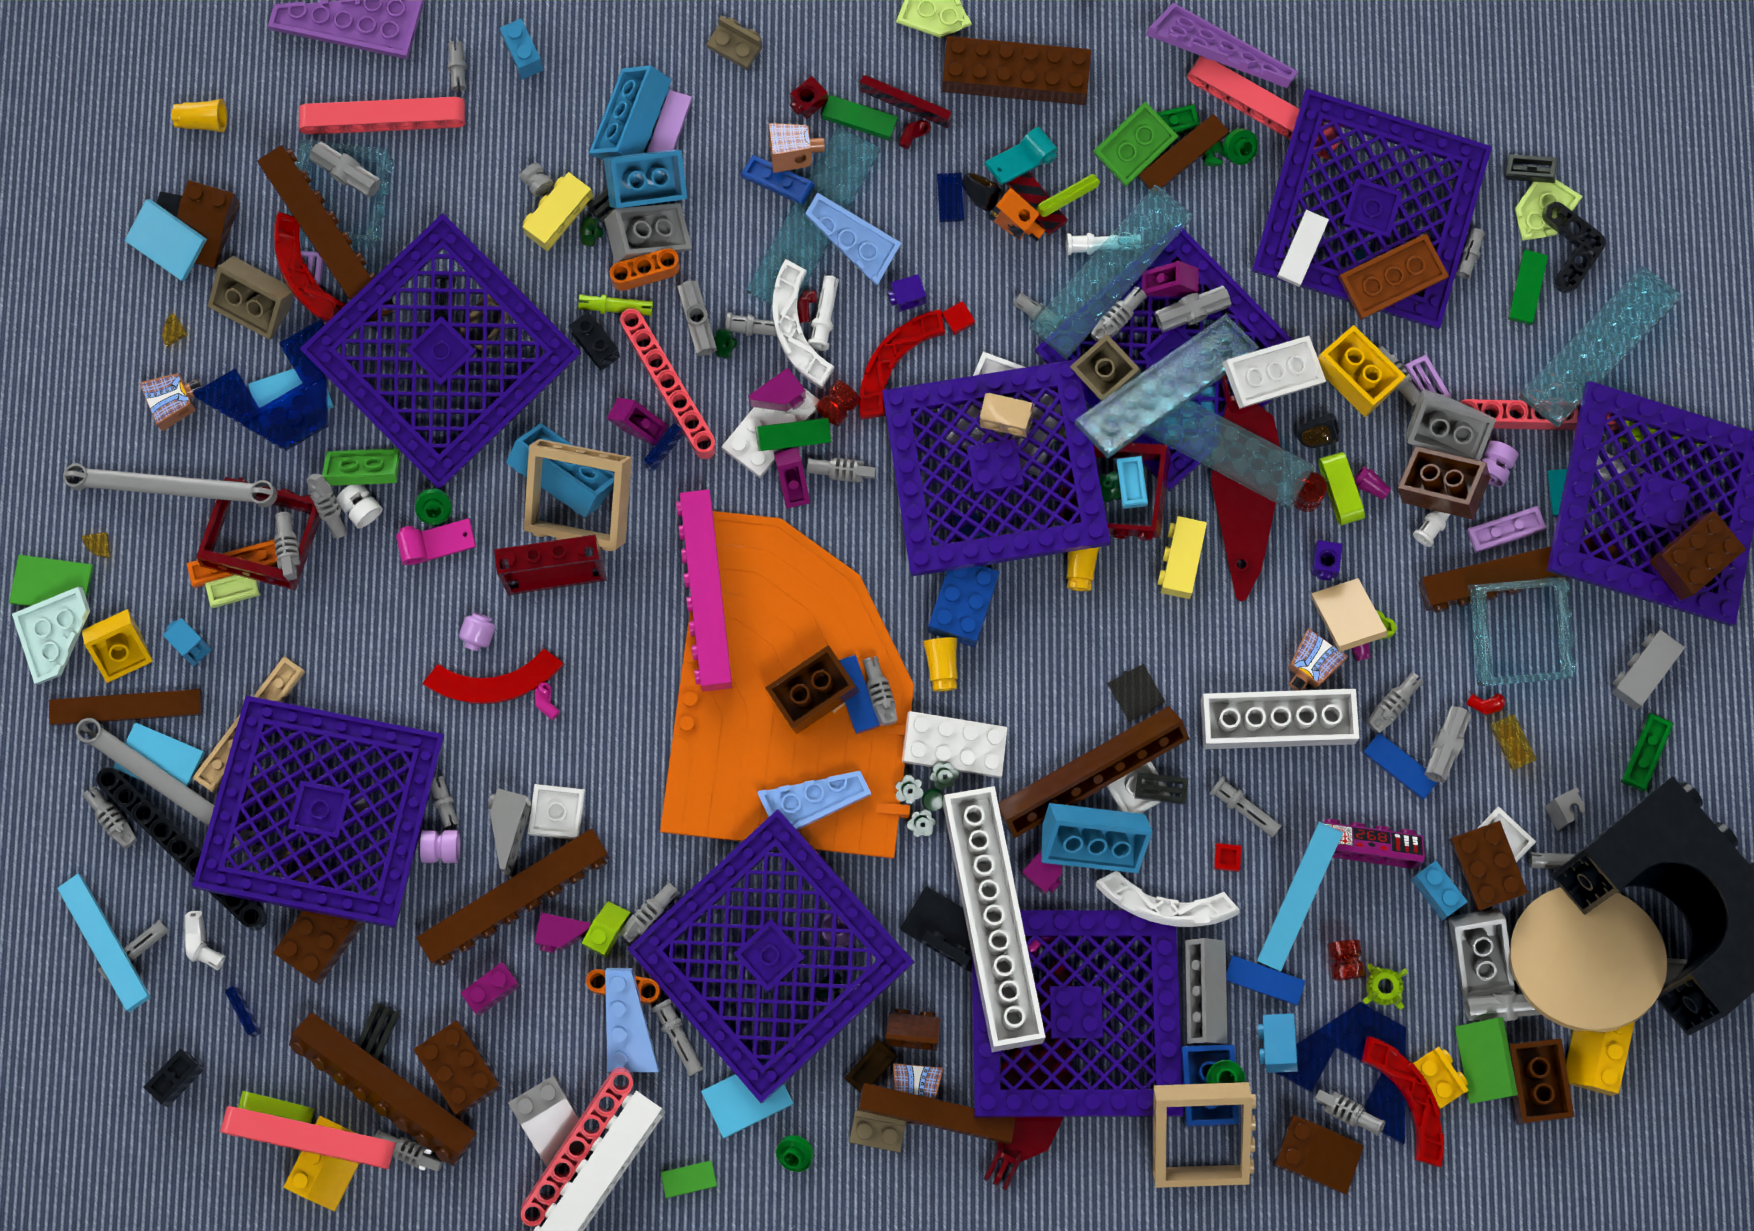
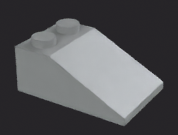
(646, 230)
(1449, 426)
(509, 820)
(1481, 952)
(546, 1118)

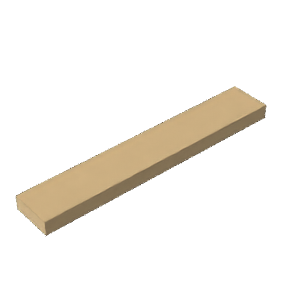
(275, 688)

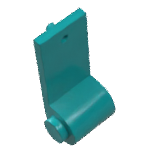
(1032, 152)

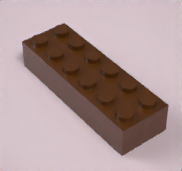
(1016, 70)

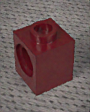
(808, 88)

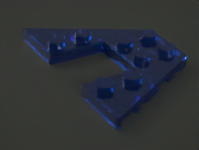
(287, 418)
(1349, 1036)

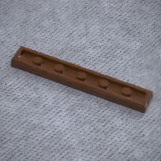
(126, 707)
(934, 1113)

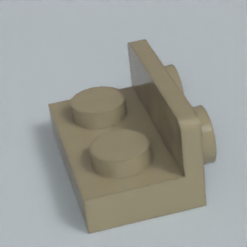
(735, 42)
(877, 1131)

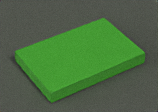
(1135, 144)
(362, 466)
(44, 578)
(1486, 1060)

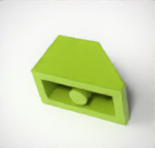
(605, 929)

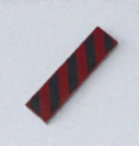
(905, 101)
(1034, 194)

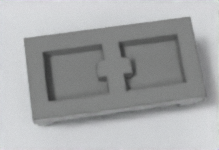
(1560, 808)

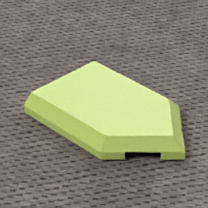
(934, 16)
(1535, 200)

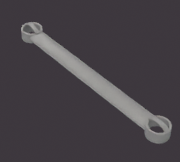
(170, 485)
(154, 776)

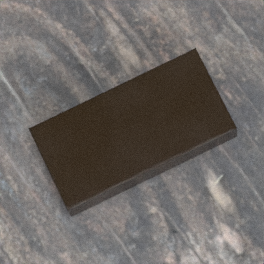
(871, 1066)

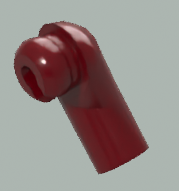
(912, 131)
(803, 304)

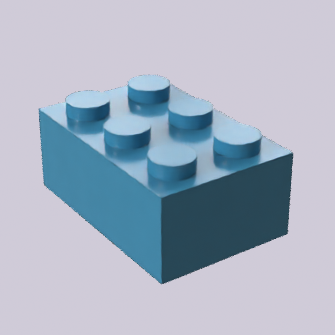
(645, 178)

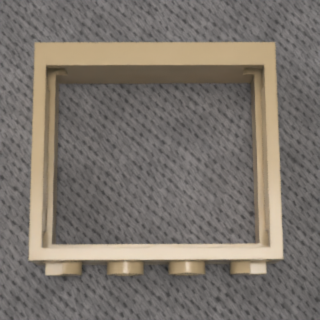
(587, 457)
(1202, 1095)

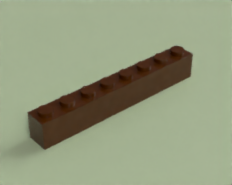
(318, 223)
(1453, 588)
(1093, 770)
(512, 898)
(382, 1089)

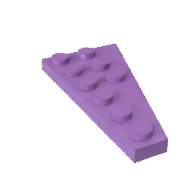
(361, 24)
(1201, 37)

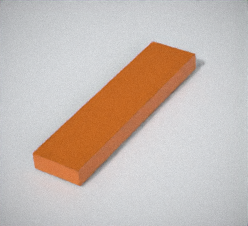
(261, 553)

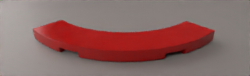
(296, 273)
(889, 354)
(494, 689)
(1417, 1094)

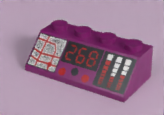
(1378, 845)

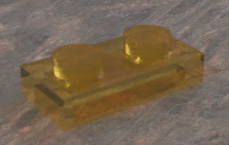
(1513, 742)

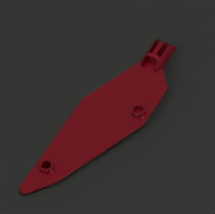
(1242, 512)
(1032, 1134)

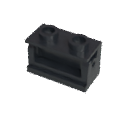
(594, 341)
(174, 1077)

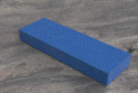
(782, 183)
(860, 705)
(1399, 766)
(1264, 980)

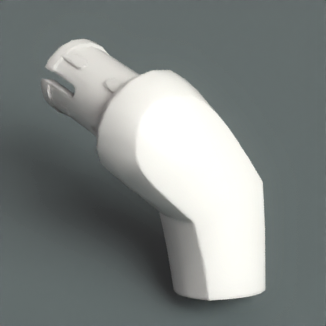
(195, 942)

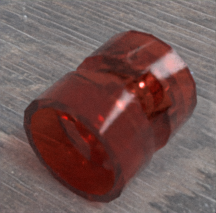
(838, 402)
(1311, 493)
(1346, 960)

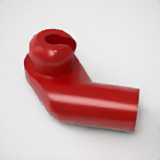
(1487, 706)

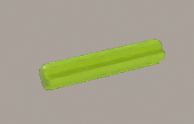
(1068, 195)

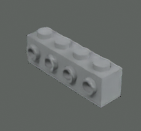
(1206, 992)

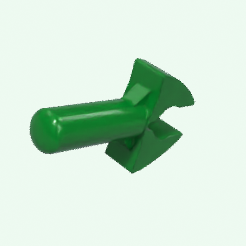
(1210, 159)

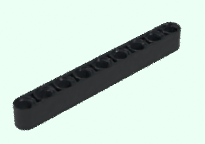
(171, 840)

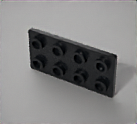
(940, 927)

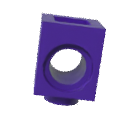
(907, 293)
(1326, 549)

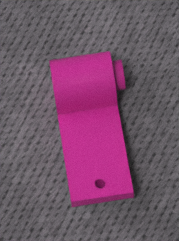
(422, 546)

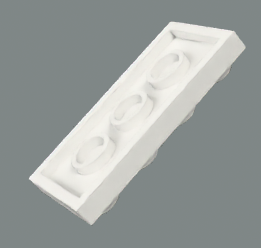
(1274, 372)
(743, 441)
(964, 743)

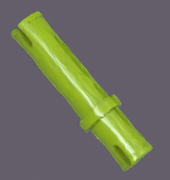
(616, 305)

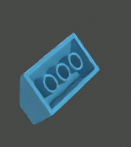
(631, 112)
(573, 484)
(1094, 838)

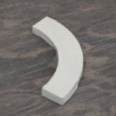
(788, 328)
(1164, 910)

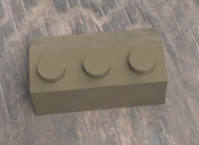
(250, 297)

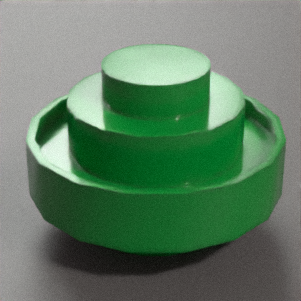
(1240, 146)
(433, 506)
(1225, 1072)
(795, 1153)

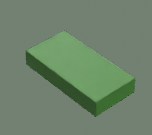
(688, 1179)

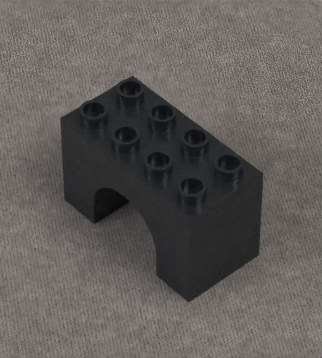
(1694, 863)

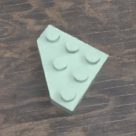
(51, 631)

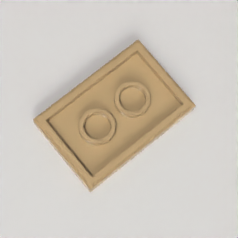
(1349, 615)

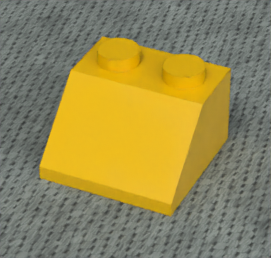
(116, 646)

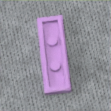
(670, 122)
(1506, 529)

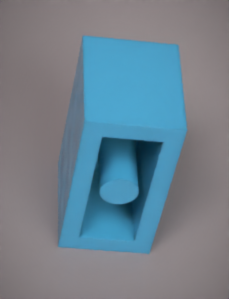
(521, 49)
(186, 641)
(1439, 890)
(1279, 1043)

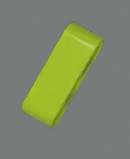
(1341, 488)
(275, 1107)

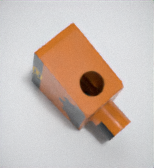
(1011, 211)

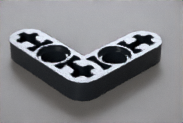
(1582, 246)

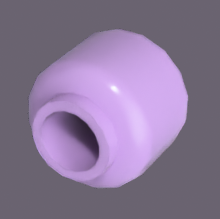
(477, 631)

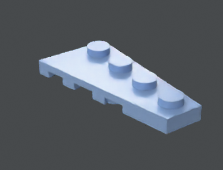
(857, 239)
(815, 799)
(626, 1024)

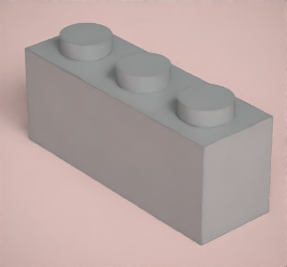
(1647, 669)

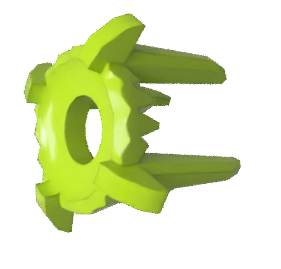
(1376, 995)

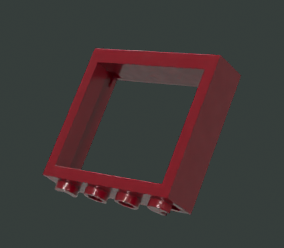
(1149, 452)
(550, 564)
(252, 570)

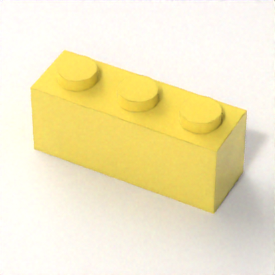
(557, 211)
(1182, 557)

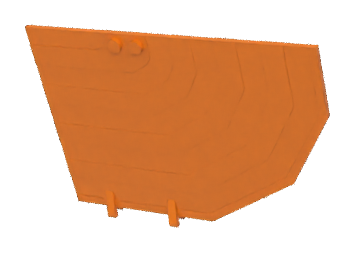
(779, 609)

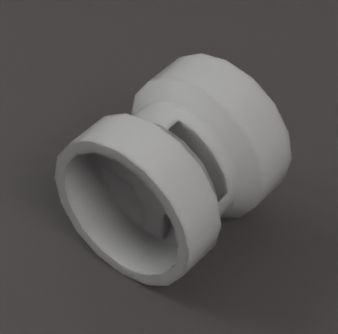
(536, 179)

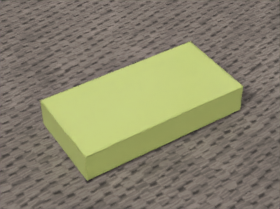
(231, 590)

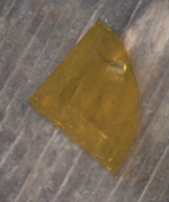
(172, 331)
(98, 544)

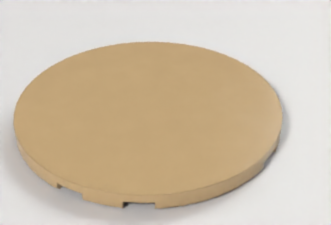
(1588, 967)

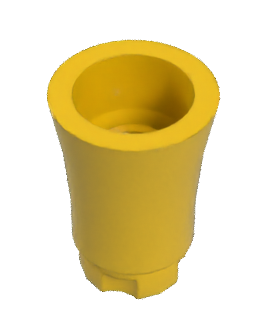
(200, 115)
(1081, 569)
(942, 663)

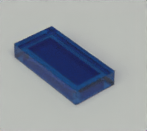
(950, 197)
(663, 447)
(243, 1011)

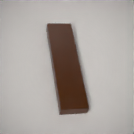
(1184, 153)

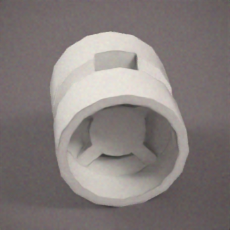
(360, 506)

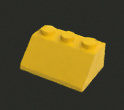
(1359, 370)
(1598, 1059)
(321, 1177)

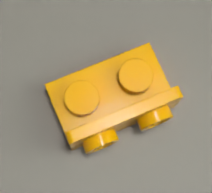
(1441, 1076)

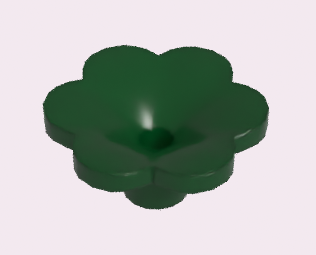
(590, 231)
(724, 343)
(1110, 491)
(823, 992)

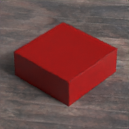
(958, 318)
(1227, 857)

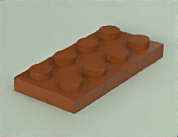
(1393, 276)

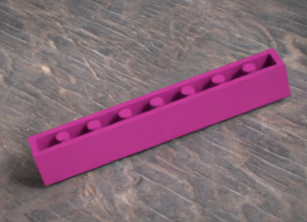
(705, 589)

